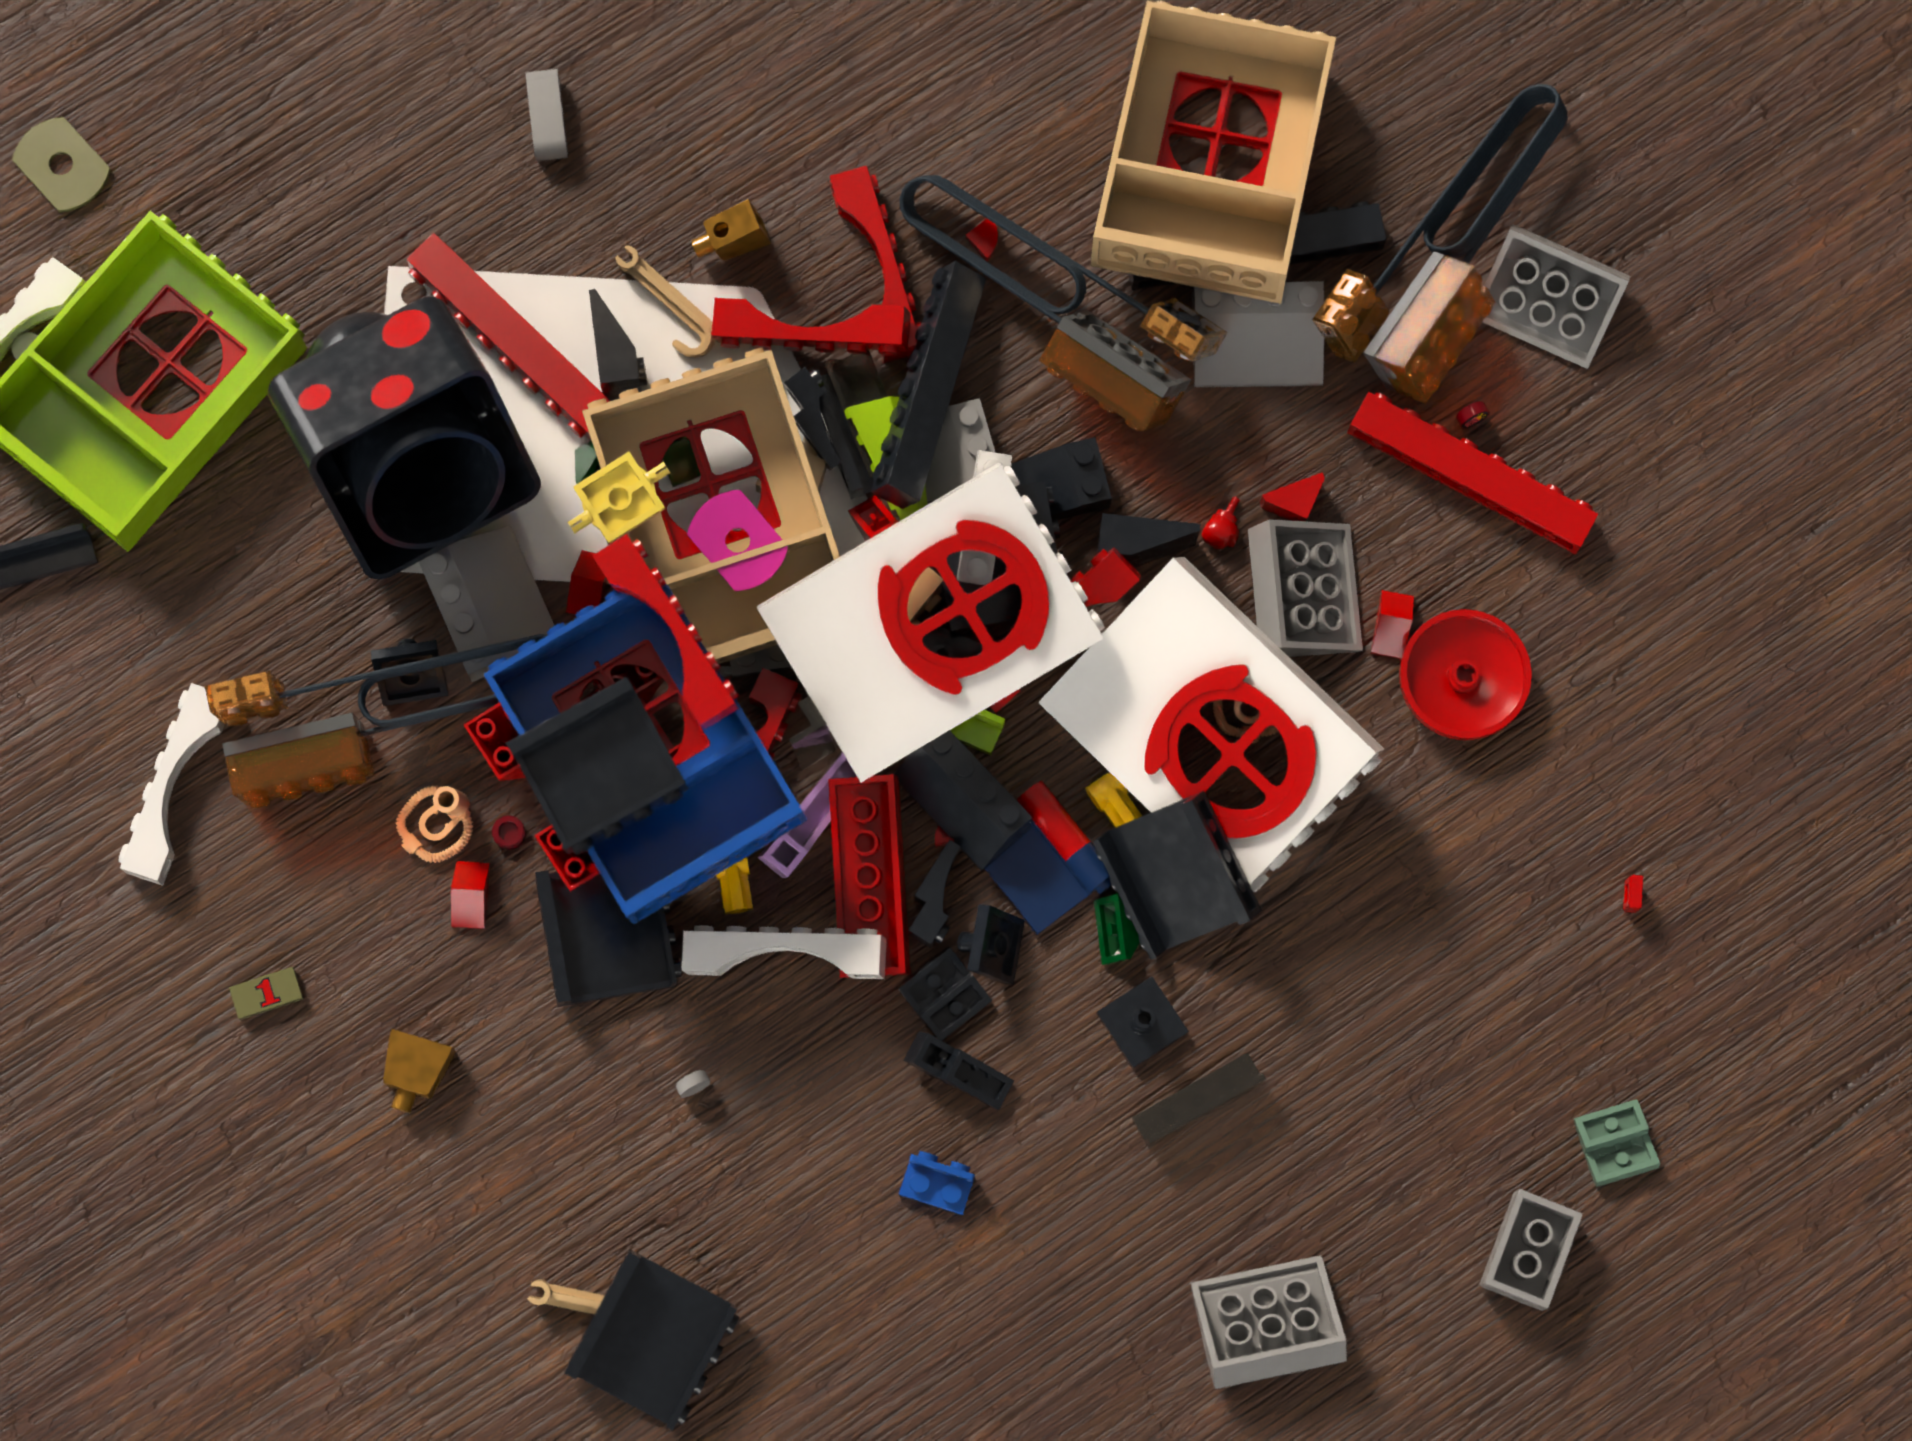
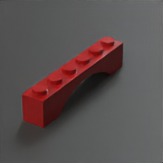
(857, 204)
(875, 328)
(1103, 583)
(702, 689)

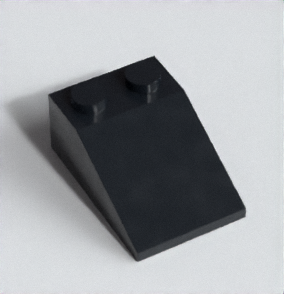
(615, 352)
(1073, 473)
(1145, 539)

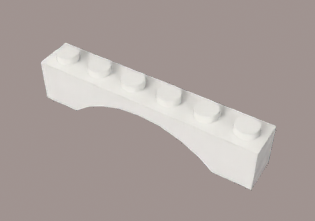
(41, 301)
(150, 847)
(717, 951)

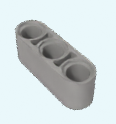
(546, 115)

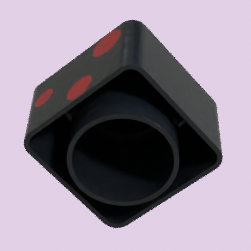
(403, 434)

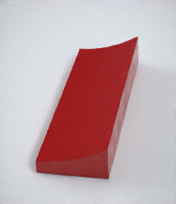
(870, 863)

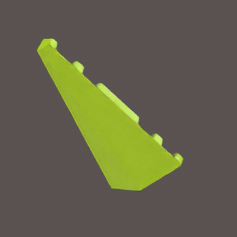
(873, 425)

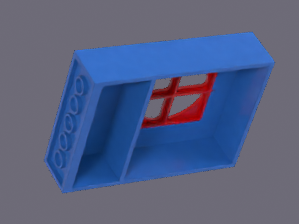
(733, 790)

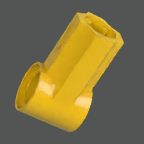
(1112, 799)
(736, 888)

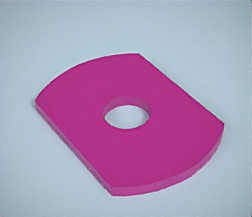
(717, 519)

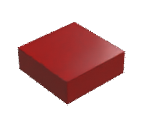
(1633, 893)

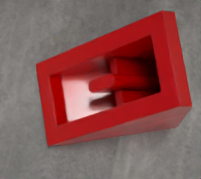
(1294, 500)
(871, 517)
(586, 584)
(1392, 624)
(469, 895)

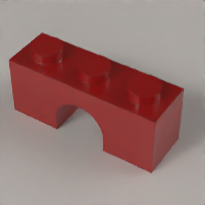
(777, 698)

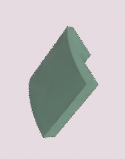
(1616, 1143)

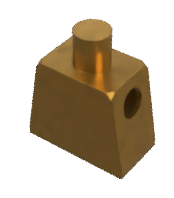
(732, 232)
(414, 1067)

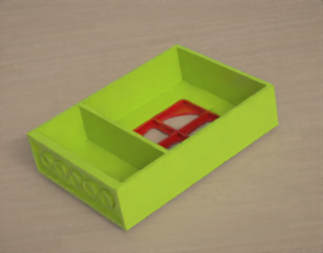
(94, 442)

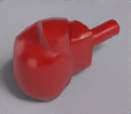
(1222, 528)

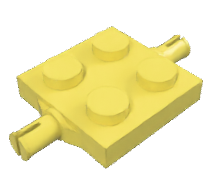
(619, 497)

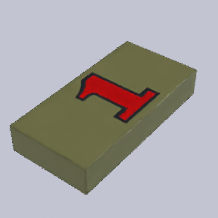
(266, 993)

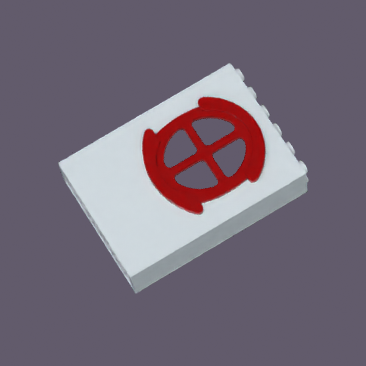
(867, 661)
(1154, 674)

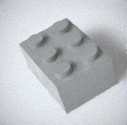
(1530, 1249)

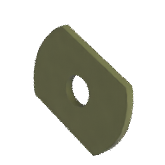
(67, 190)

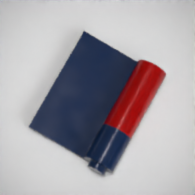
(1050, 864)

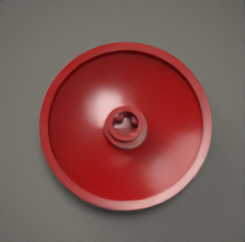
(1465, 674)

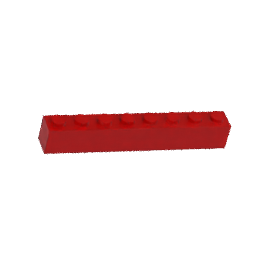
(505, 331)
(1472, 472)

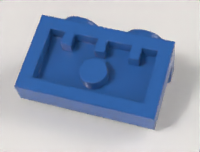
(937, 1183)

